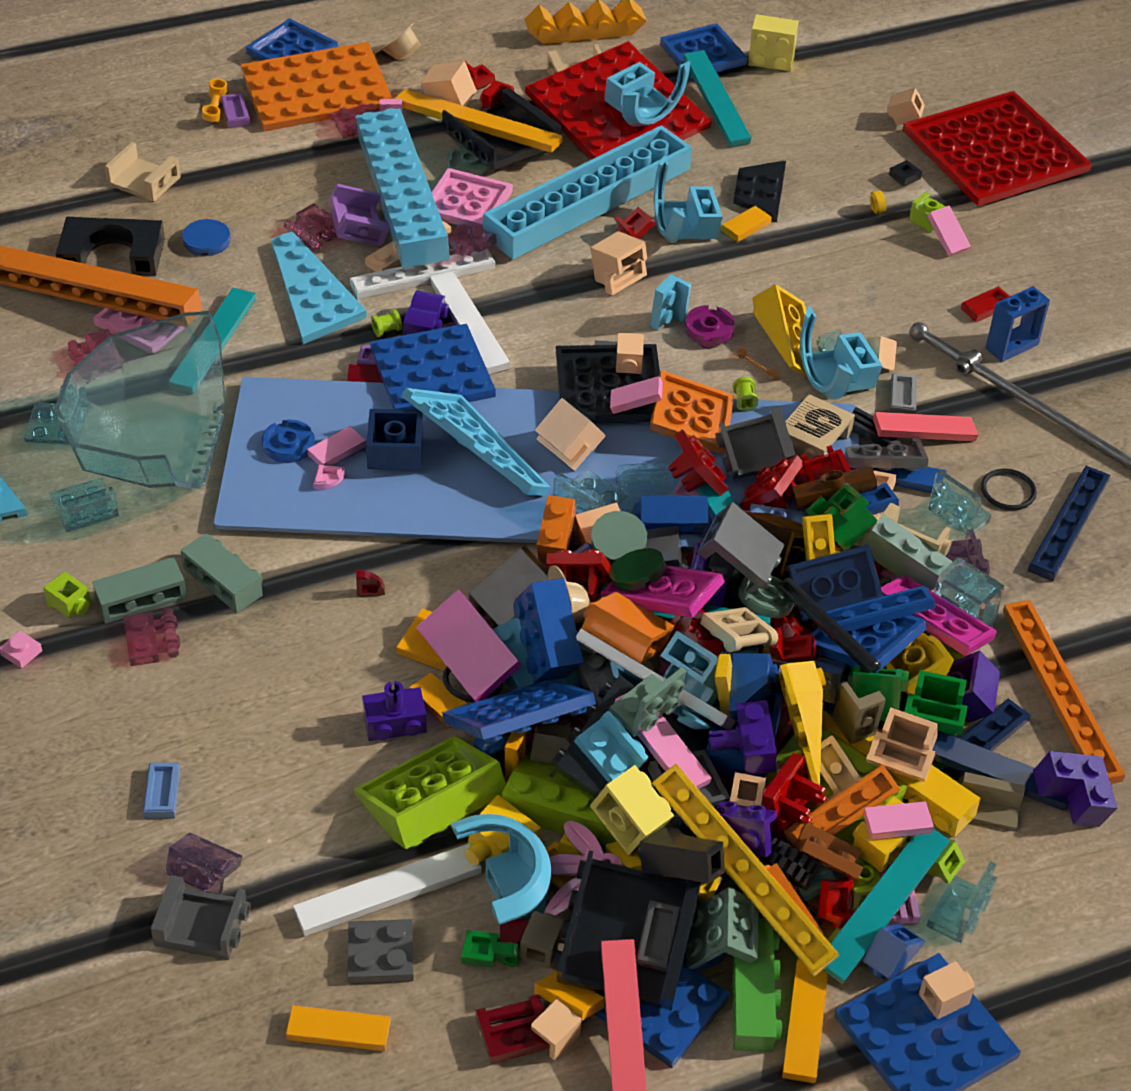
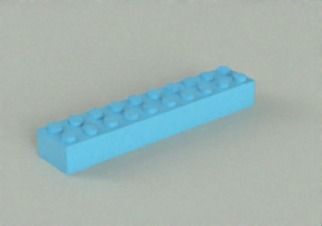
(402, 188)
(585, 192)

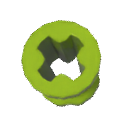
(386, 323)
(746, 398)

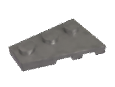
(895, 455)

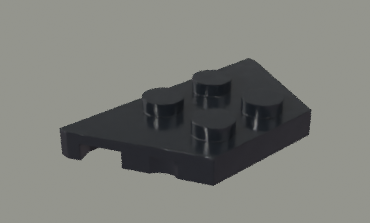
(761, 187)

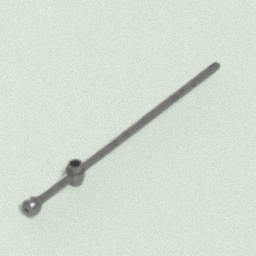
(970, 361)

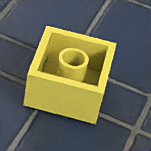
(773, 43)
(631, 809)

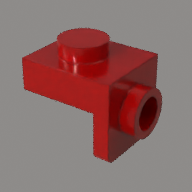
(480, 75)
(492, 94)
(635, 224)
(794, 649)
(836, 901)

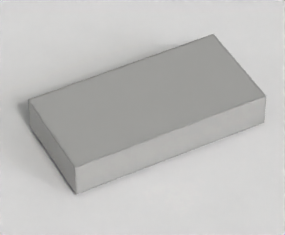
(903, 393)

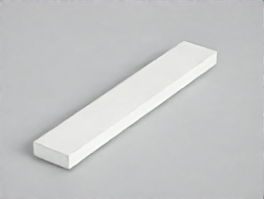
(402, 278)
(464, 312)
(643, 672)
(384, 890)

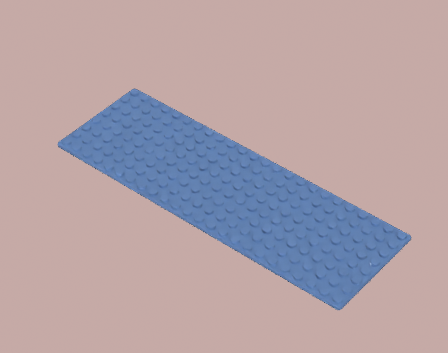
(455, 489)

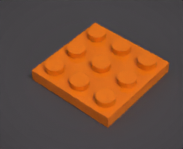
(693, 408)

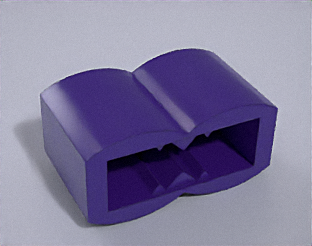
(425, 312)

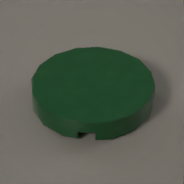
(637, 568)

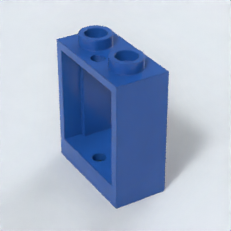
(1002, 338)
(669, 511)

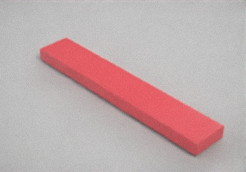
(623, 1016)

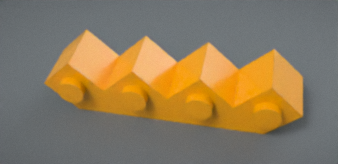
(594, 23)

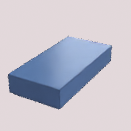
(161, 790)

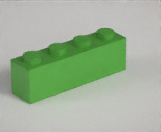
(755, 995)

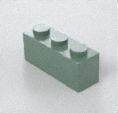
(905, 553)
(222, 572)
(139, 590)

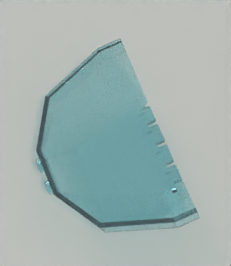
(148, 404)

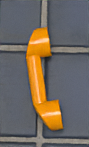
(217, 88)

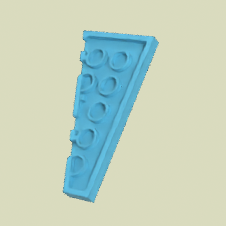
(313, 291)
(471, 430)

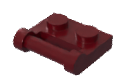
(513, 1037)

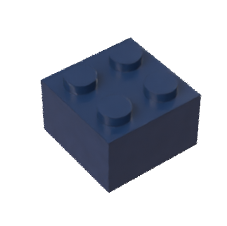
(394, 439)

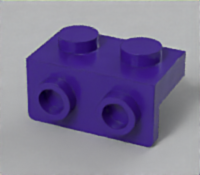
(750, 824)

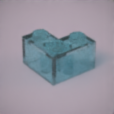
(970, 590)

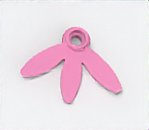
(568, 864)

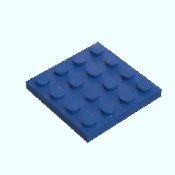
(432, 361)
(519, 709)
(914, 1047)

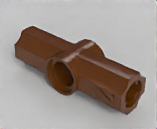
(860, 479)

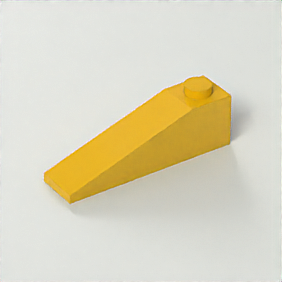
(782, 320)
(803, 698)

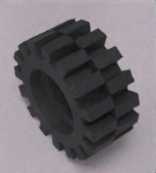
(794, 864)

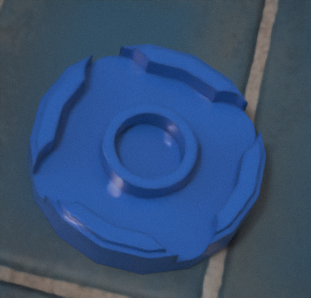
(206, 237)
(288, 441)

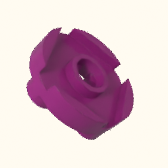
(719, 327)

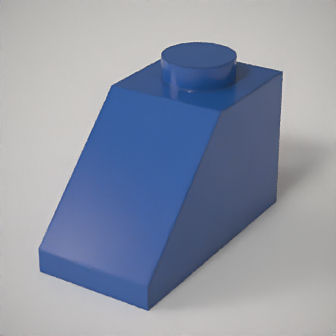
(751, 679)
(892, 950)

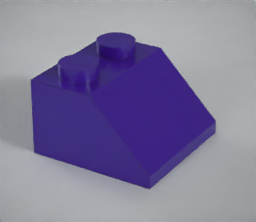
(980, 686)

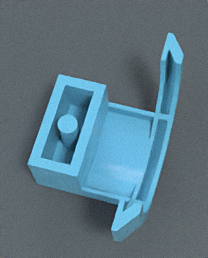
(637, 100)
(689, 219)
(842, 370)
(698, 680)
(518, 876)

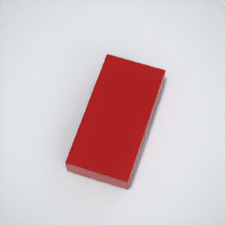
(983, 305)

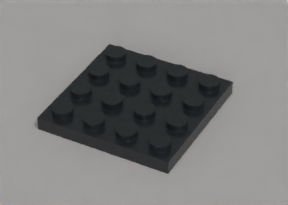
(589, 374)

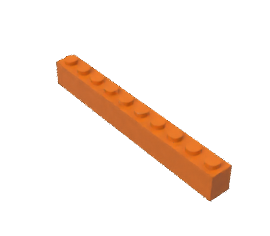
(96, 285)

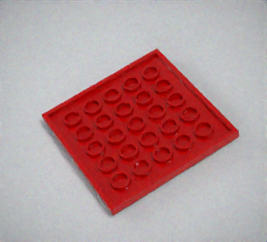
(578, 103)
(996, 148)

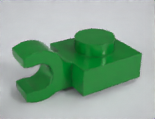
(484, 948)

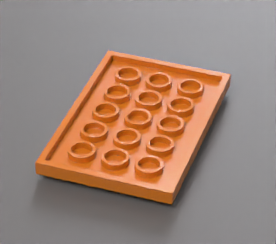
(313, 85)

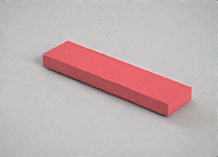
(925, 426)

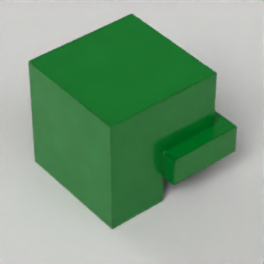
(848, 513)
(887, 681)
(939, 701)

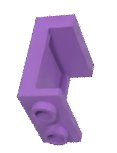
(356, 215)

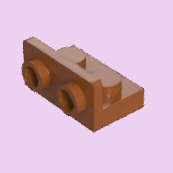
(829, 851)

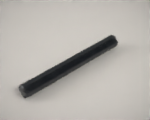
(829, 626)

